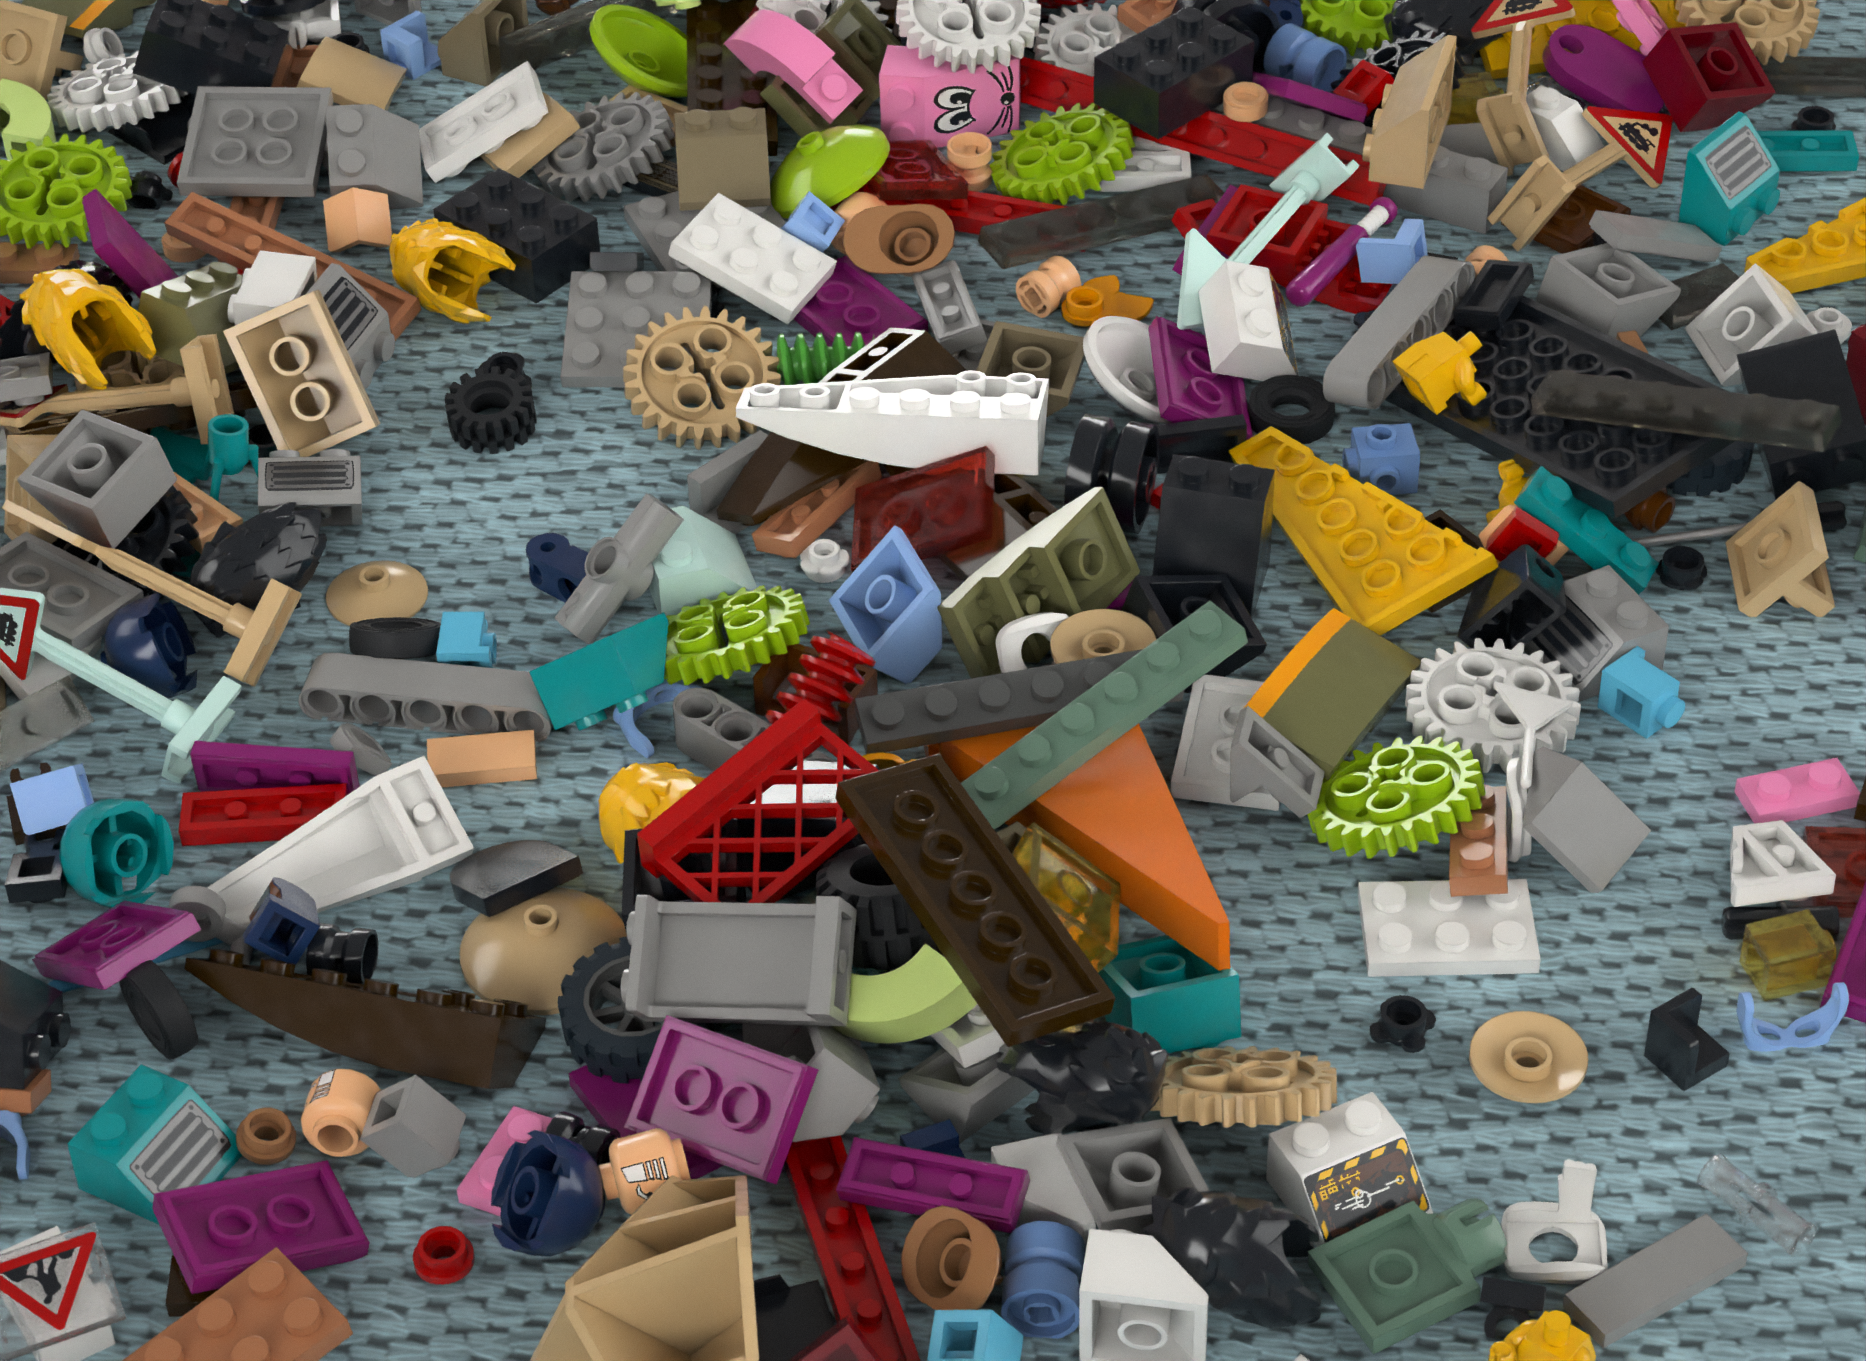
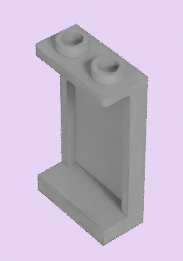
(740, 962)

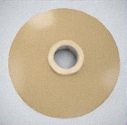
(376, 591)
(1099, 634)
(1528, 1057)

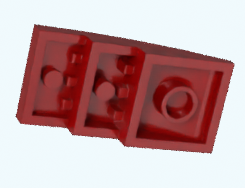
(1295, 246)

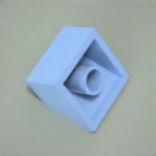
(892, 608)

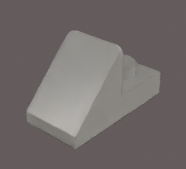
(1269, 760)

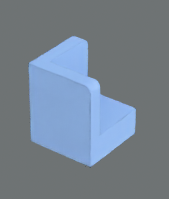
(408, 45)
(813, 222)
(1392, 259)
(51, 798)

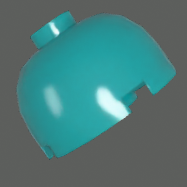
(115, 842)

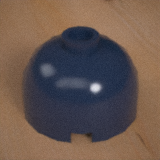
(147, 643)
(547, 1195)

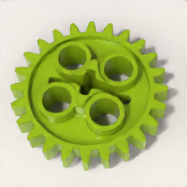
(1348, 21)
(1062, 155)
(46, 187)
(756, 624)
(1397, 797)

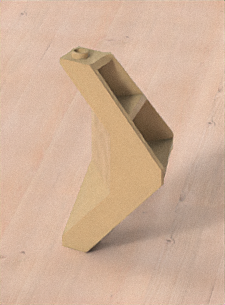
(665, 1283)

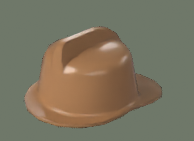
(899, 238)
(951, 1260)

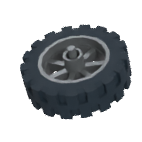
(606, 1051)

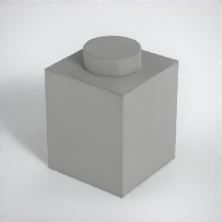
(413, 1127)

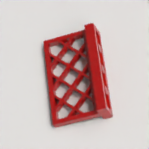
(728, 795)

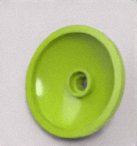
(641, 49)
(828, 165)

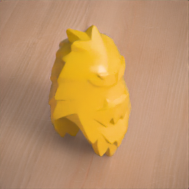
(445, 267)
(83, 322)
(638, 797)

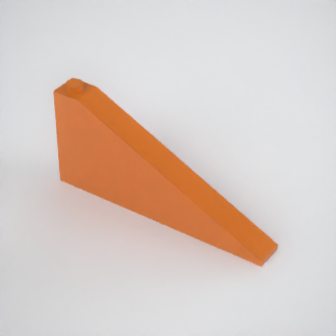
(1126, 825)

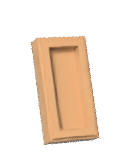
(483, 758)

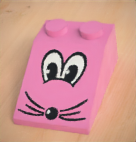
(939, 103)

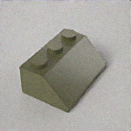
(191, 308)

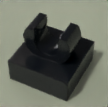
(1509, 1301)

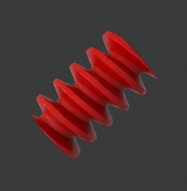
(825, 677)

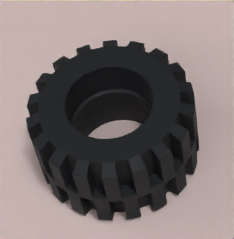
(885, 924)

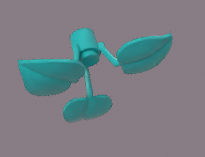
(224, 454)

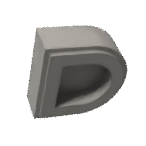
(367, 751)

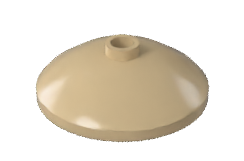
(534, 945)

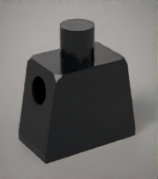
(1514, 601)

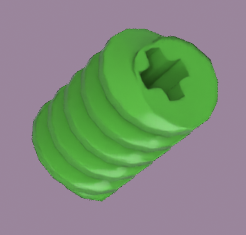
(813, 362)

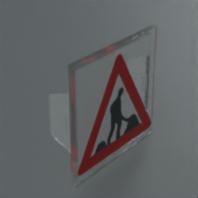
(55, 1292)

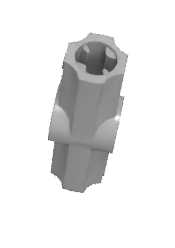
(619, 568)

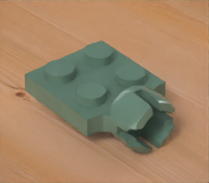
(1409, 1268)

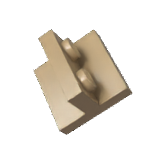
(32, 46)
(1782, 556)

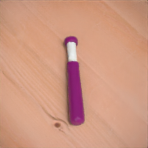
(1333, 259)

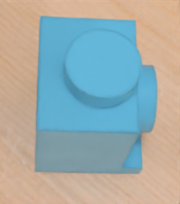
(465, 640)
(1640, 694)
(973, 1337)

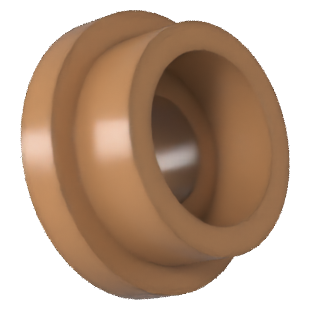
(266, 1124)

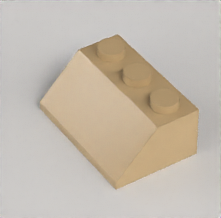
(1412, 118)
(302, 376)

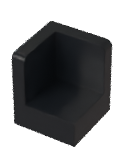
(1680, 1045)

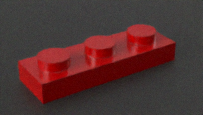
(252, 813)

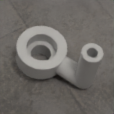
(210, 912)

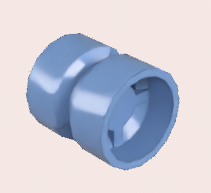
(1304, 57)
(1043, 1279)

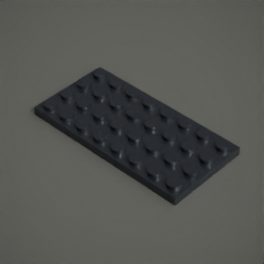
(1600, 462)

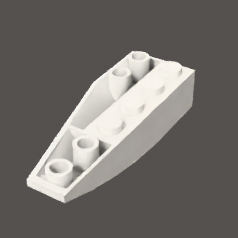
(911, 418)

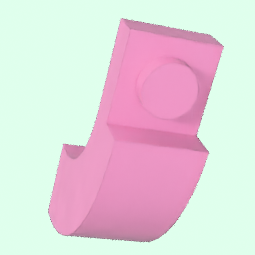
(799, 57)

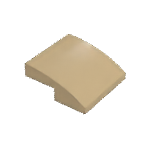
(352, 74)
(530, 146)

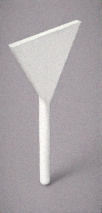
(1533, 712)

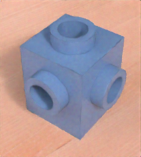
(1384, 457)

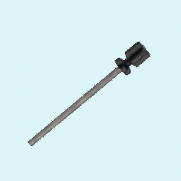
(1831, 517)

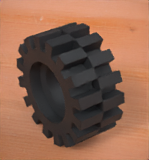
(487, 392)

